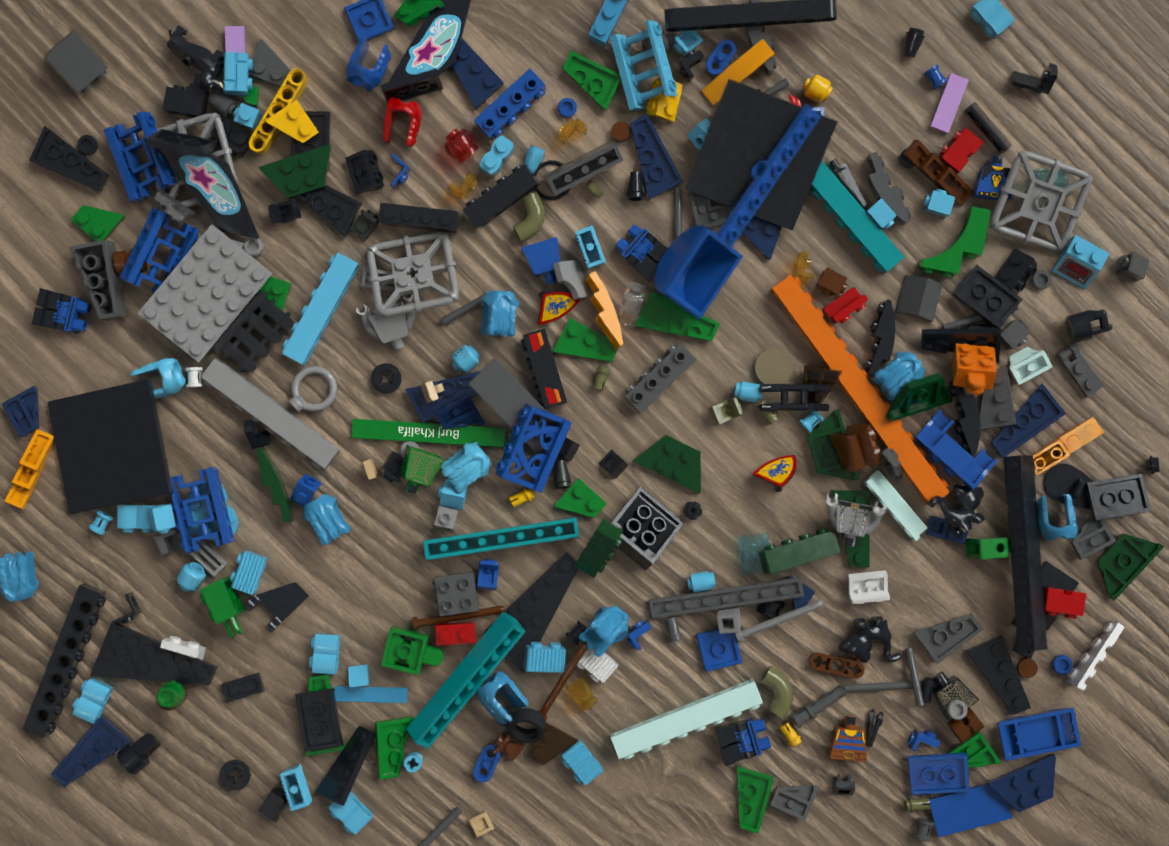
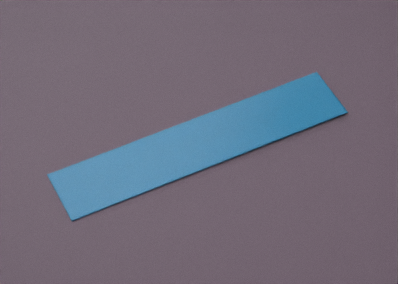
(371, 694)

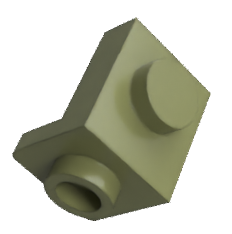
(726, 411)

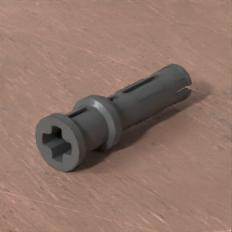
(810, 710)

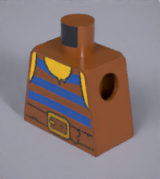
(848, 741)

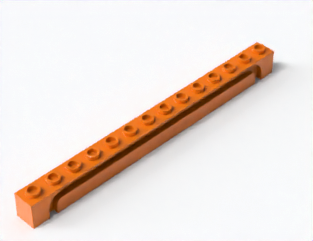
(858, 388)

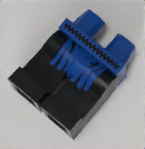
(637, 251)
(67, 312)
(740, 740)

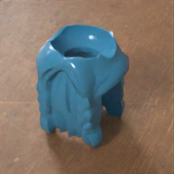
(499, 313)
(898, 372)
(325, 518)
(1050, 532)
(18, 576)
(606, 628)
(487, 692)

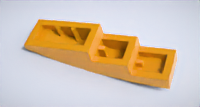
(739, 70)
(607, 315)
(30, 469)

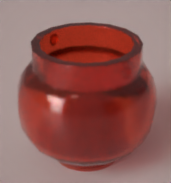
(460, 144)

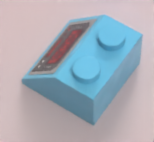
(1080, 261)

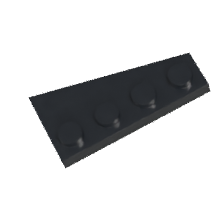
(345, 769)

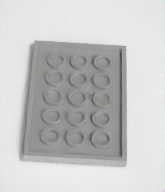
(205, 293)

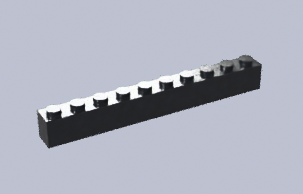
(1025, 553)

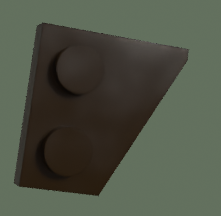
(551, 744)

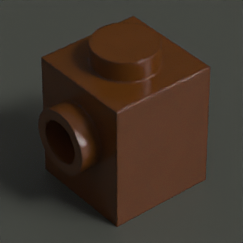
(832, 282)

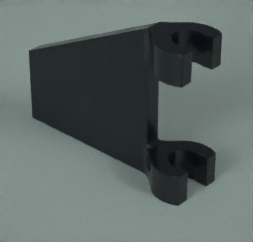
(279, 602)

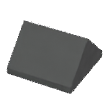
(919, 297)

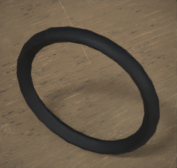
(540, 193)

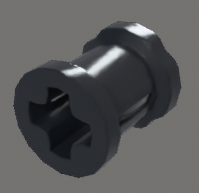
(574, 634)

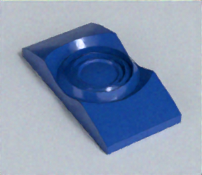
(1039, 733)

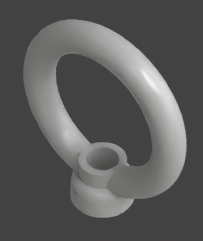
(299, 403)

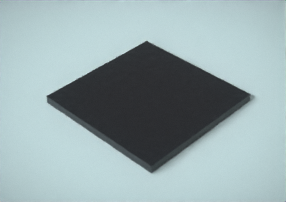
(746, 132)
(110, 446)

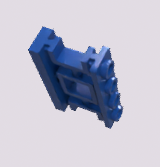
(128, 163)
(147, 245)
(216, 507)

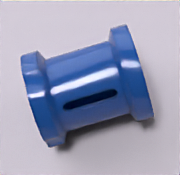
(935, 77)

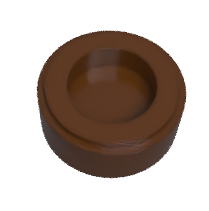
(620, 131)
(1027, 667)

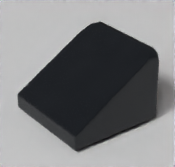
(568, 449)
(613, 464)
(771, 609)

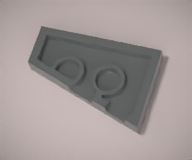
(948, 636)

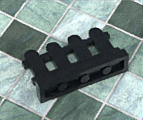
(256, 321)

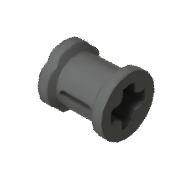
(923, 829)

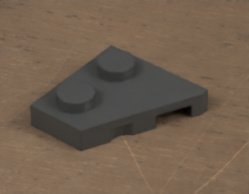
(268, 65)
(891, 463)
(1092, 538)
(794, 799)

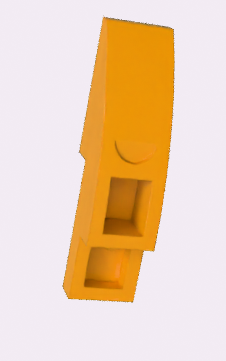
(1065, 444)

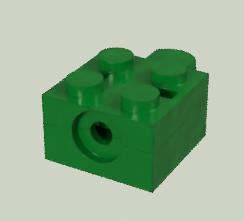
(223, 605)
(410, 649)

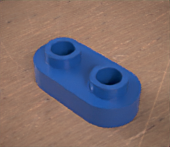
(720, 58)
(486, 762)

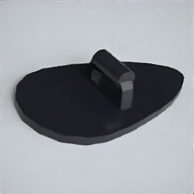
(1067, 480)

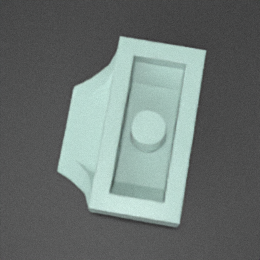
(1028, 364)

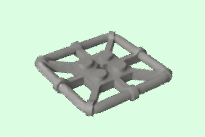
(181, 126)
(1036, 190)
(423, 279)

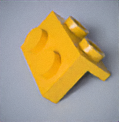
(664, 106)

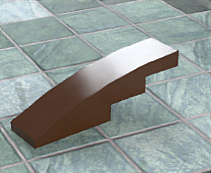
(937, 172)

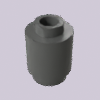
(222, 103)

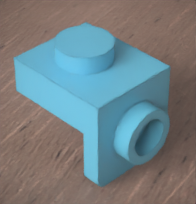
(687, 42)

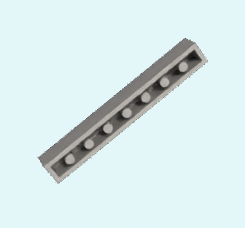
(270, 413)

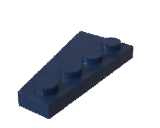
(655, 162)
(453, 389)
(93, 748)

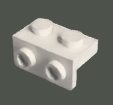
(868, 587)
(187, 648)

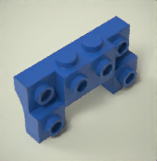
(950, 454)

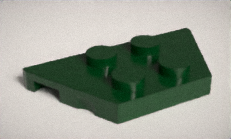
(300, 172)
(919, 397)
(823, 451)
(674, 462)
(1125, 561)

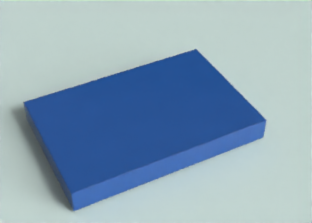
(938, 773)

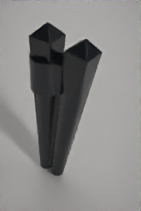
(873, 726)

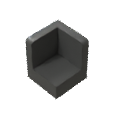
(169, 541)

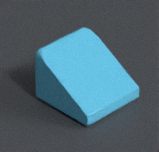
(358, 675)

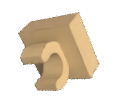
(430, 391)

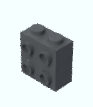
(456, 593)

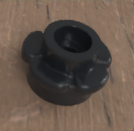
(1152, 464)
(692, 515)

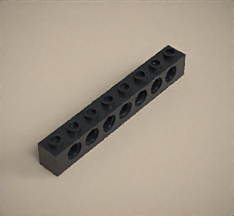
(35, 722)

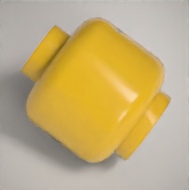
(817, 88)

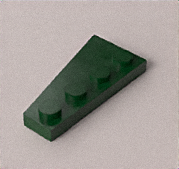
(859, 553)

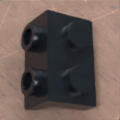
(1016, 271)

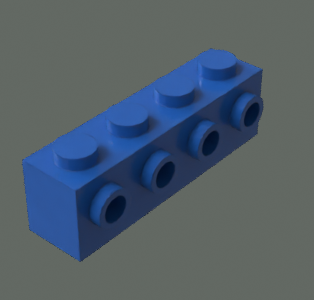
(510, 105)

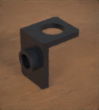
(134, 608)

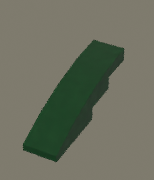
(271, 477)

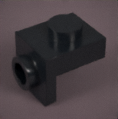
(691, 60)
(284, 212)
(392, 467)

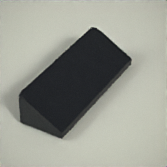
(988, 128)

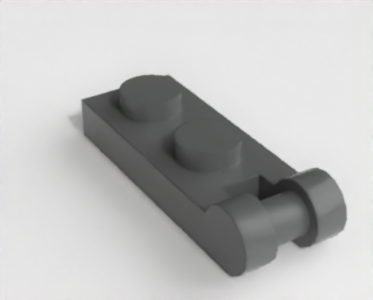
(1080, 370)

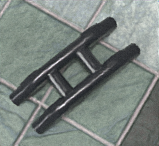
(802, 388)

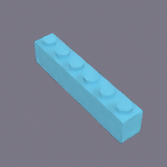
(320, 309)

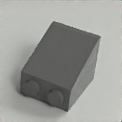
(76, 61)

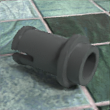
(673, 629)

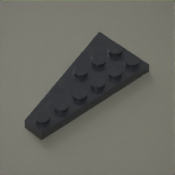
(538, 605)
(139, 657)

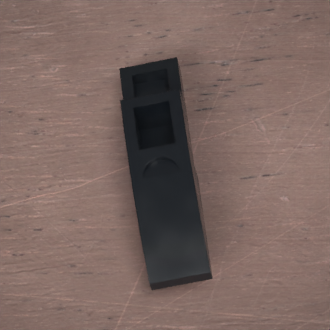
(884, 331)
(969, 425)

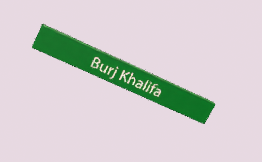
(427, 432)

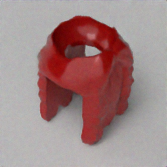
(412, 109)

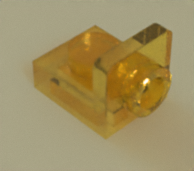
(803, 263)
(582, 694)

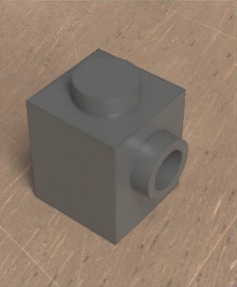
(1014, 334)

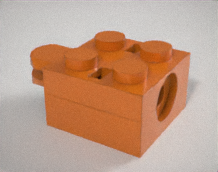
(974, 367)

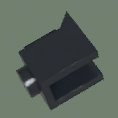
(274, 804)

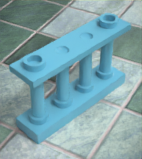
(626, 66)

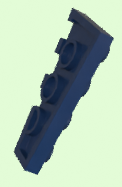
(475, 75)
(1031, 419)

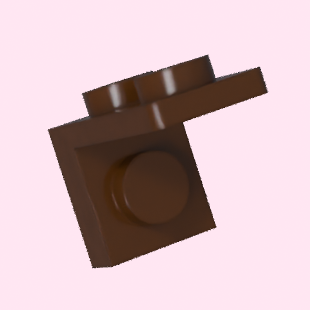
(508, 746)

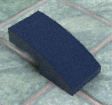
(939, 528)

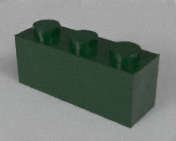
(599, 548)

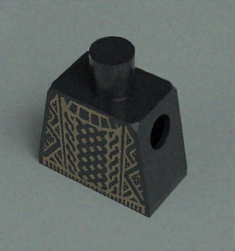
(951, 689)

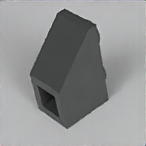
(1132, 266)

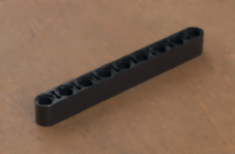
(749, 15)

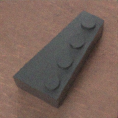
(100, 277)

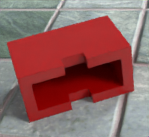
(963, 145)
(1069, 603)
(456, 633)

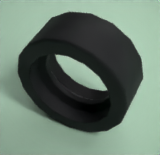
(528, 716)

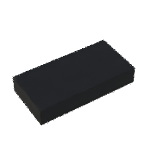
(243, 687)

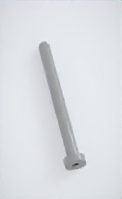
(778, 620)

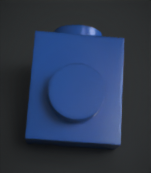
(305, 490)
(488, 574)
(638, 629)
(925, 737)

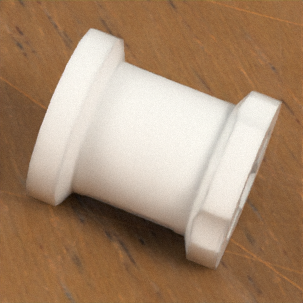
(194, 377)

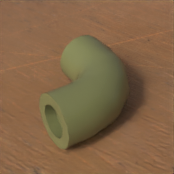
(534, 217)
(782, 691)

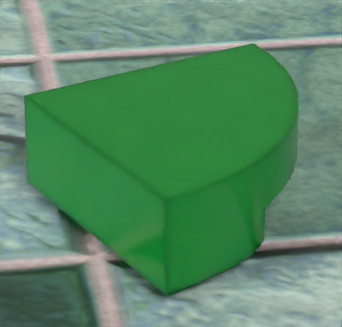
(253, 97)

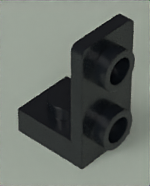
(1039, 85)

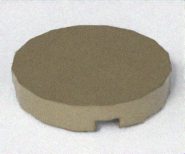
(773, 366)

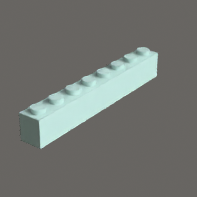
(686, 718)

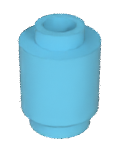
(747, 392)
(701, 581)

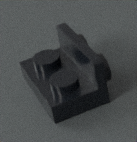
(236, 137)
(364, 171)

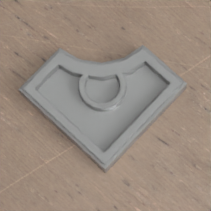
(572, 276)

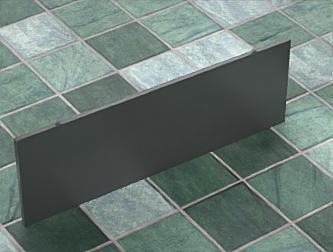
(507, 397)

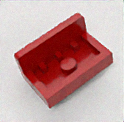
(845, 304)

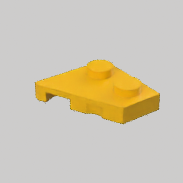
(294, 122)

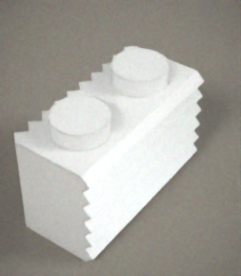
(599, 667)

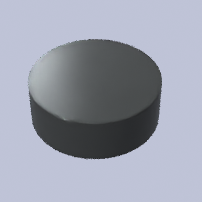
(1041, 280)

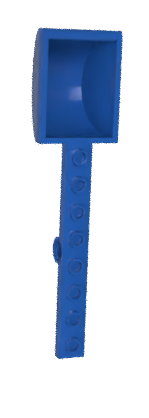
(699, 259)

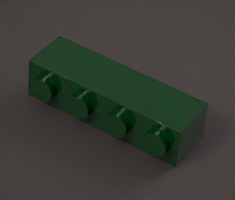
(798, 552)

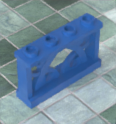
(541, 472)

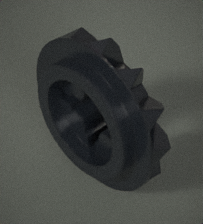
(376, 378)
(229, 781)

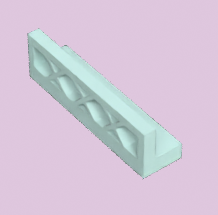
(895, 504)

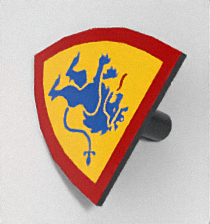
(555, 305)
(777, 471)

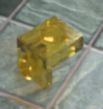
(567, 130)
(468, 185)

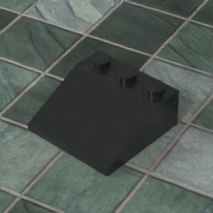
(645, 528)

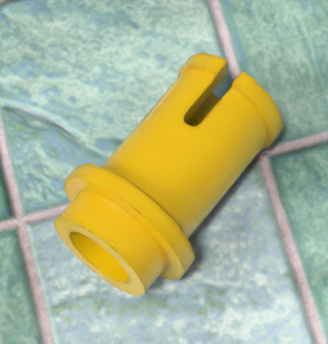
(522, 497)
(790, 734)

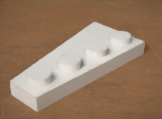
(1095, 655)

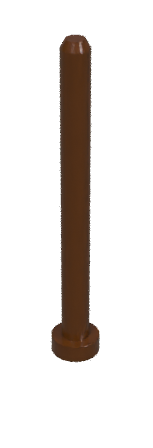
(455, 617)
(563, 679)

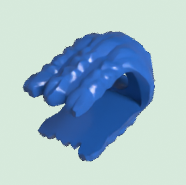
(366, 77)

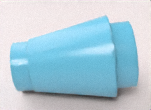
(534, 157)

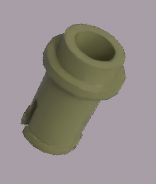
(601, 377)
(770, 416)
(916, 804)

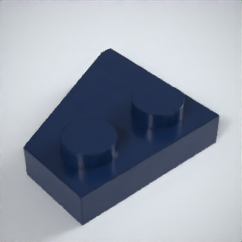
(24, 411)
(459, 413)

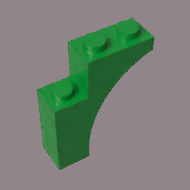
(969, 243)

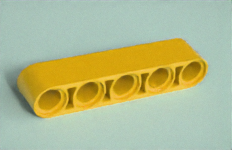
(278, 102)

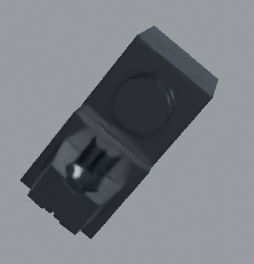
(186, 102)

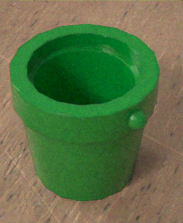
(171, 694)

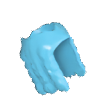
(171, 373)
(466, 466)

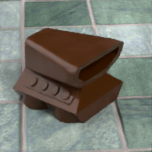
(856, 447)

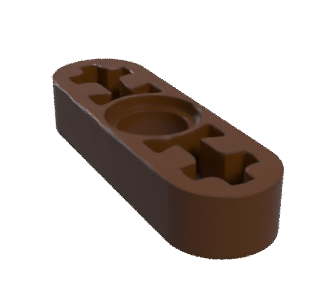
(851, 663)

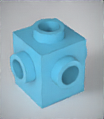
(699, 133)

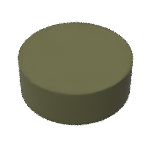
(594, 189)

